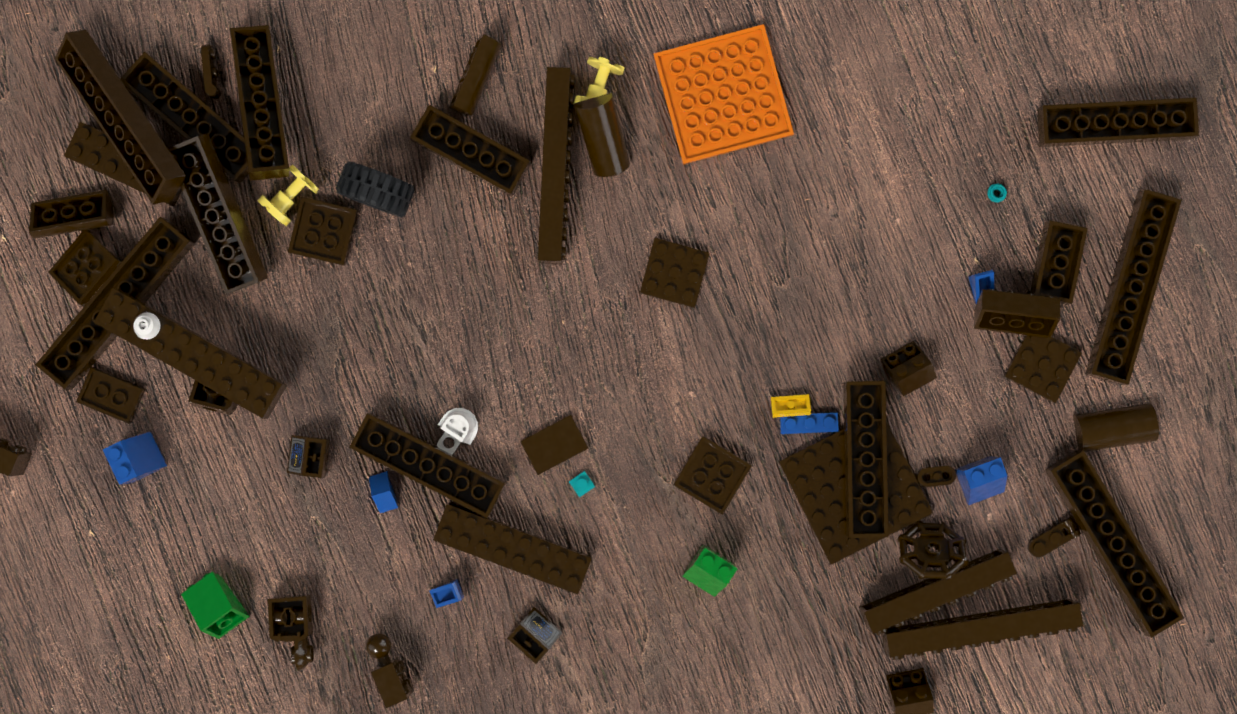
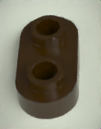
(935, 476)

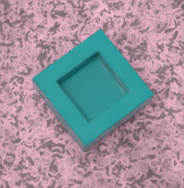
(582, 484)

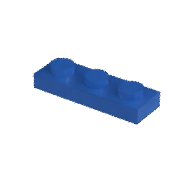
(809, 423)

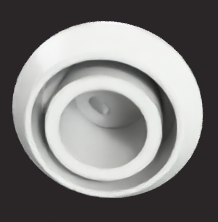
(151, 325)

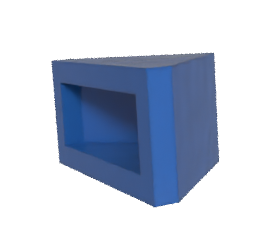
(981, 281)
(383, 492)
(447, 594)

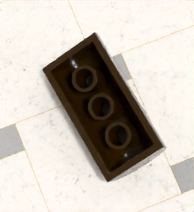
(475, 75)
(603, 135)
(71, 214)
(1116, 427)

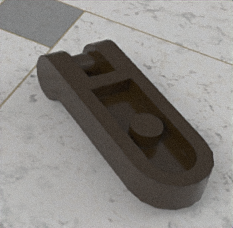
(209, 71)
(1052, 538)

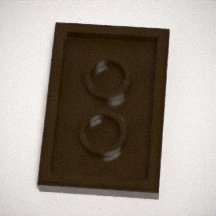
(110, 395)
(554, 444)

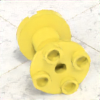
(604, 69)
(283, 200)

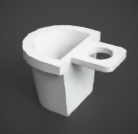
(460, 426)

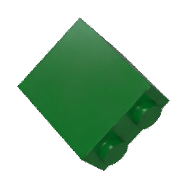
(709, 571)
(214, 605)

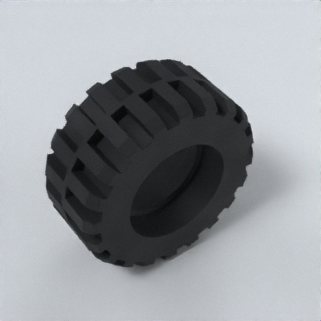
(375, 189)

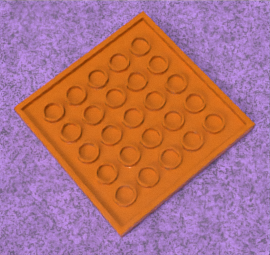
(723, 94)

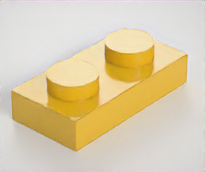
(790, 405)

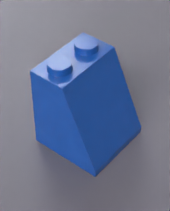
(134, 458)
(982, 479)

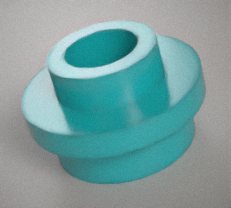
(1002, 190)

